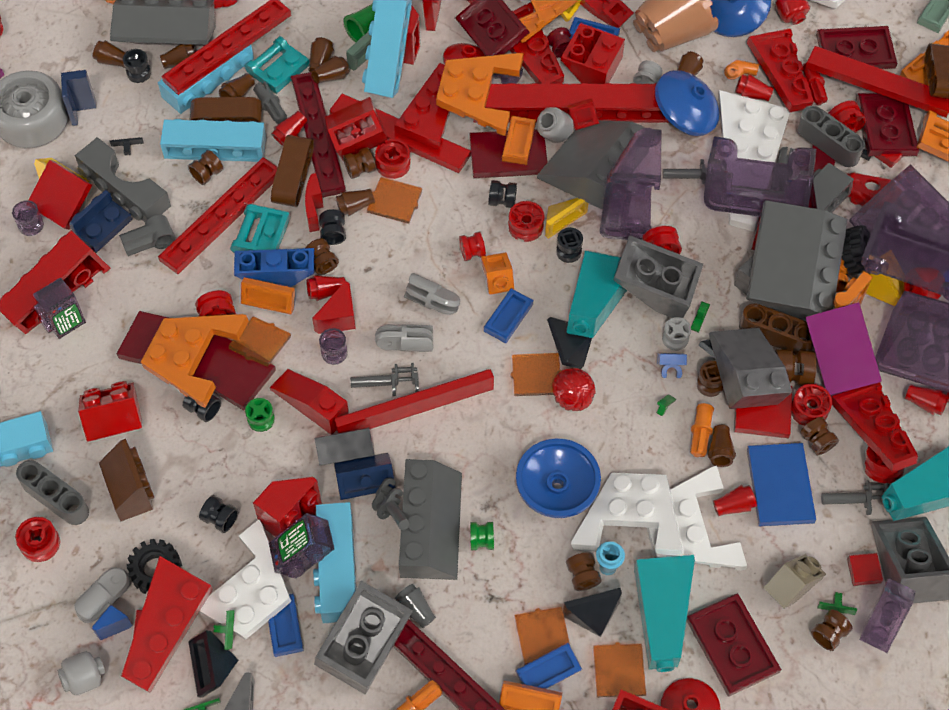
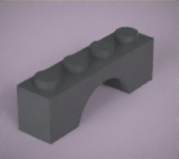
(141, 198)

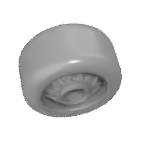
(31, 109)

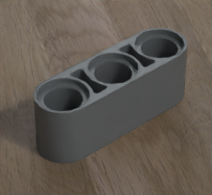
(831, 136)
(46, 482)

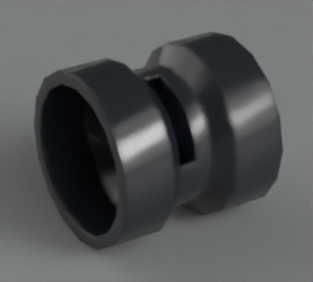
(137, 65)
(496, 194)
(332, 226)
(569, 245)
(205, 414)
(218, 513)

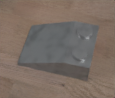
(658, 277)
(749, 368)
(913, 557)
(362, 637)

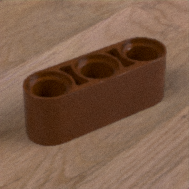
(937, 69)
(226, 108)
(292, 170)
(768, 319)

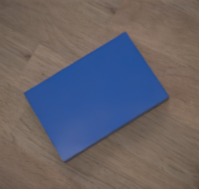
(781, 484)

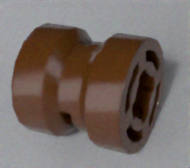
(359, 163)
(205, 167)
(323, 259)
(709, 380)
(819, 436)
(583, 571)
(831, 630)

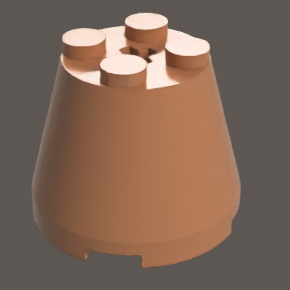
(674, 22)

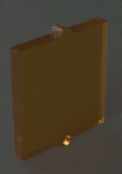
(395, 200)
(260, 341)
(534, 373)
(541, 632)
(618, 669)

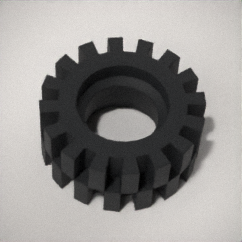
(854, 246)
(145, 554)

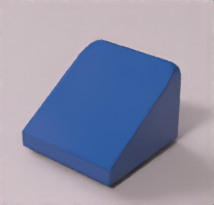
(111, 623)

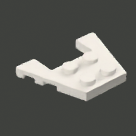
(632, 502)
(691, 524)
(253, 592)

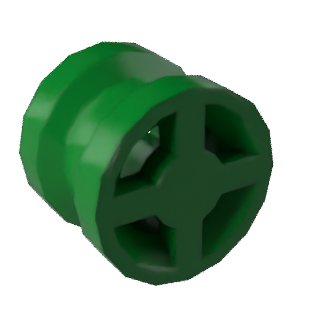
(257, 408)
(482, 535)

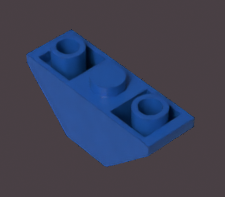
(275, 266)

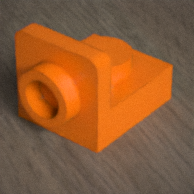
(498, 273)

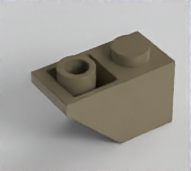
(794, 580)

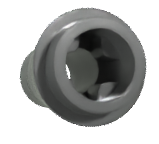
(415, 600)

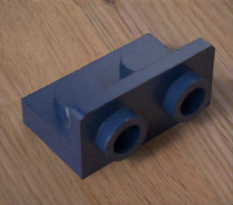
(100, 221)

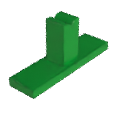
(700, 316)
(664, 403)
(837, 605)
(227, 629)
(203, 706)

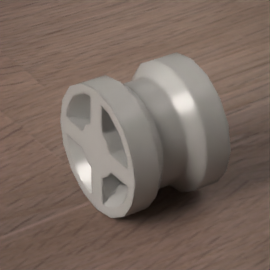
(648, 73)
(674, 327)

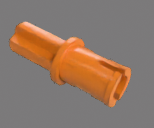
(701, 430)
(422, 698)

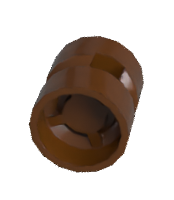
(806, 365)

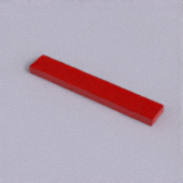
(226, 46)
(876, 80)
(449, 154)
(218, 216)
(416, 402)

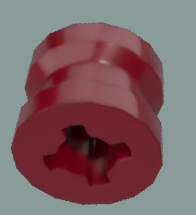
(559, 40)

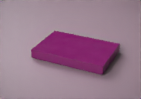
(843, 349)

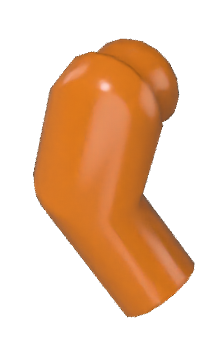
(740, 67)

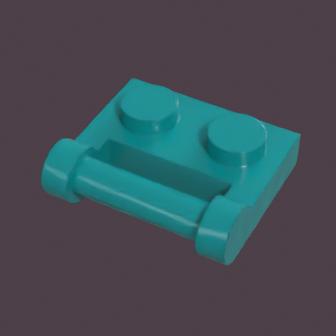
(280, 71)
(268, 232)

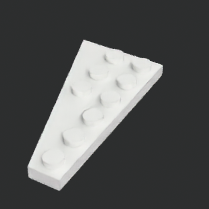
(757, 132)

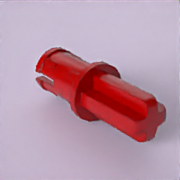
(816, 84)

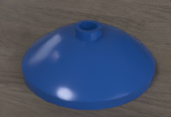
(739, 16)
(687, 102)
(561, 463)

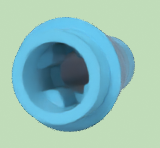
(610, 557)

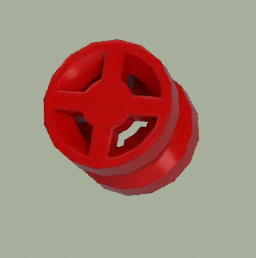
(472, 246)

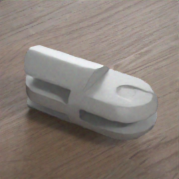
(431, 295)
(405, 337)
(102, 594)

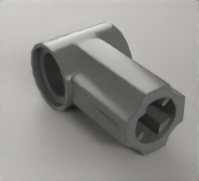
(154, 233)

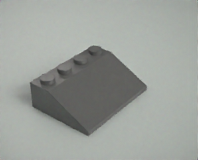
(587, 158)
(796, 259)

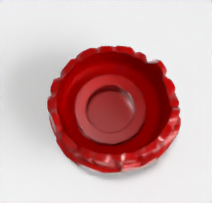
(573, 389)

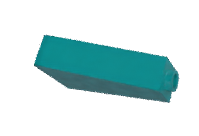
(594, 294)
(920, 489)
(663, 600)

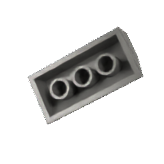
(163, 21)
(433, 510)

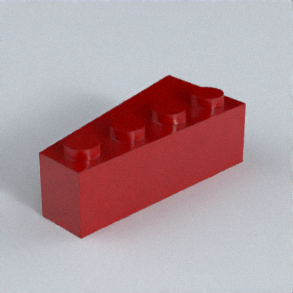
(67, 259)
(165, 619)

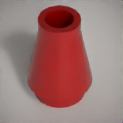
(753, 88)
(289, 126)
(323, 286)
(928, 399)
(736, 501)

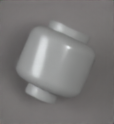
(554, 124)
(81, 673)

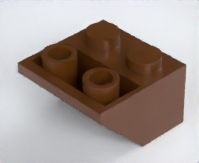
(126, 481)

